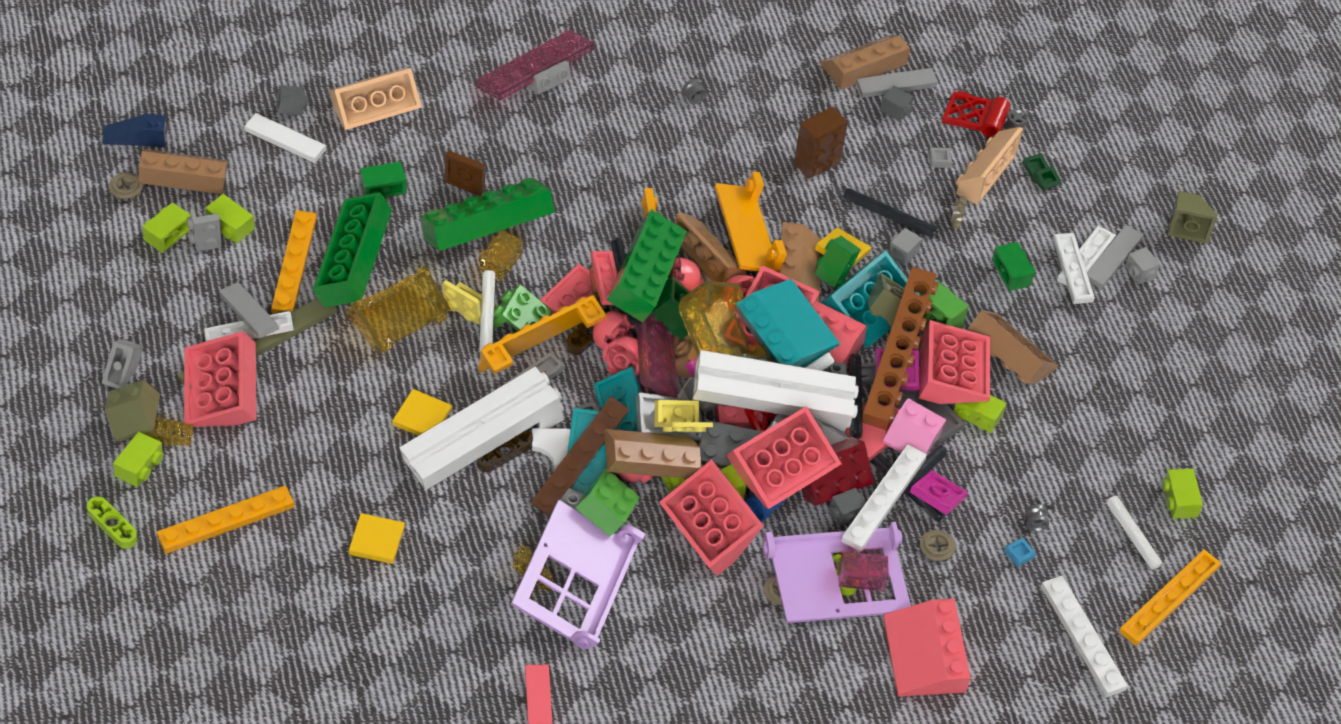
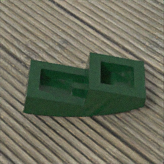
(1040, 172)

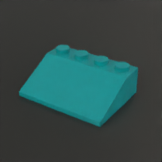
(853, 294)
(786, 325)

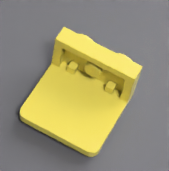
(463, 300)
(679, 416)

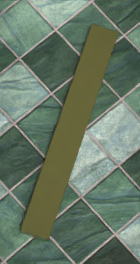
(301, 318)

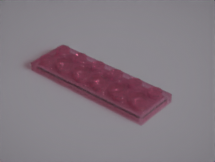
(520, 71)
(656, 357)

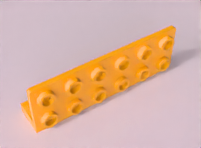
(748, 227)
(500, 354)

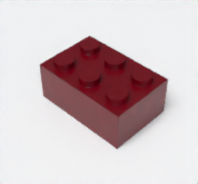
(851, 474)

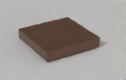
(465, 173)

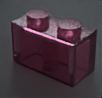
(863, 571)

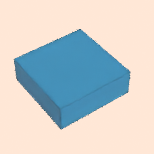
(1020, 552)

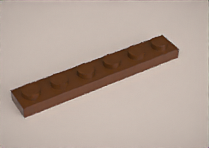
(579, 456)

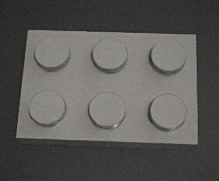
(646, 416)

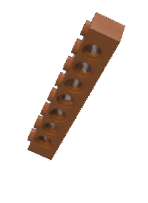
(918, 281)

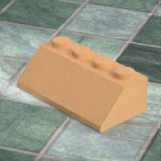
(375, 98)
(989, 165)

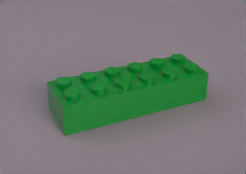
(486, 214)
(352, 250)
(646, 266)

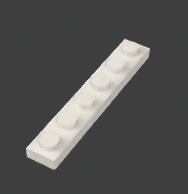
(883, 498)
(1084, 636)

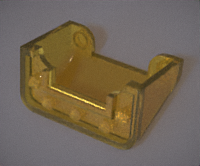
(399, 310)
(713, 323)

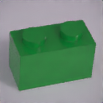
(384, 178)
(837, 261)
(1013, 266)

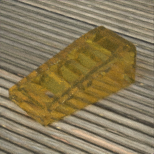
(169, 425)
(521, 560)

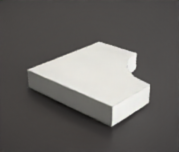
(551, 443)

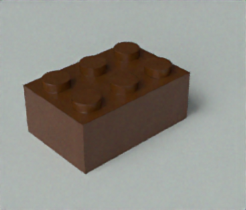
(820, 142)

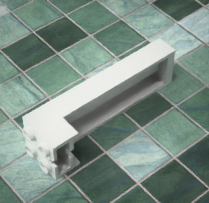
(775, 388)
(483, 427)

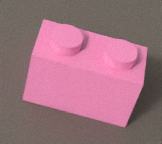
(914, 427)

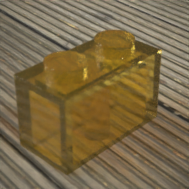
(501, 254)

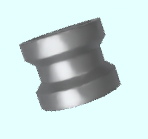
(694, 91)
(1016, 119)
(1036, 517)

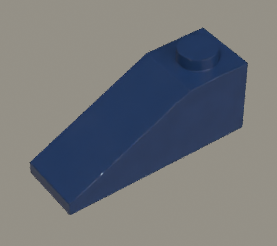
(137, 131)

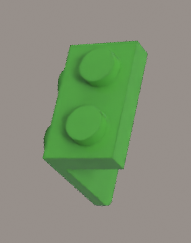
(519, 309)

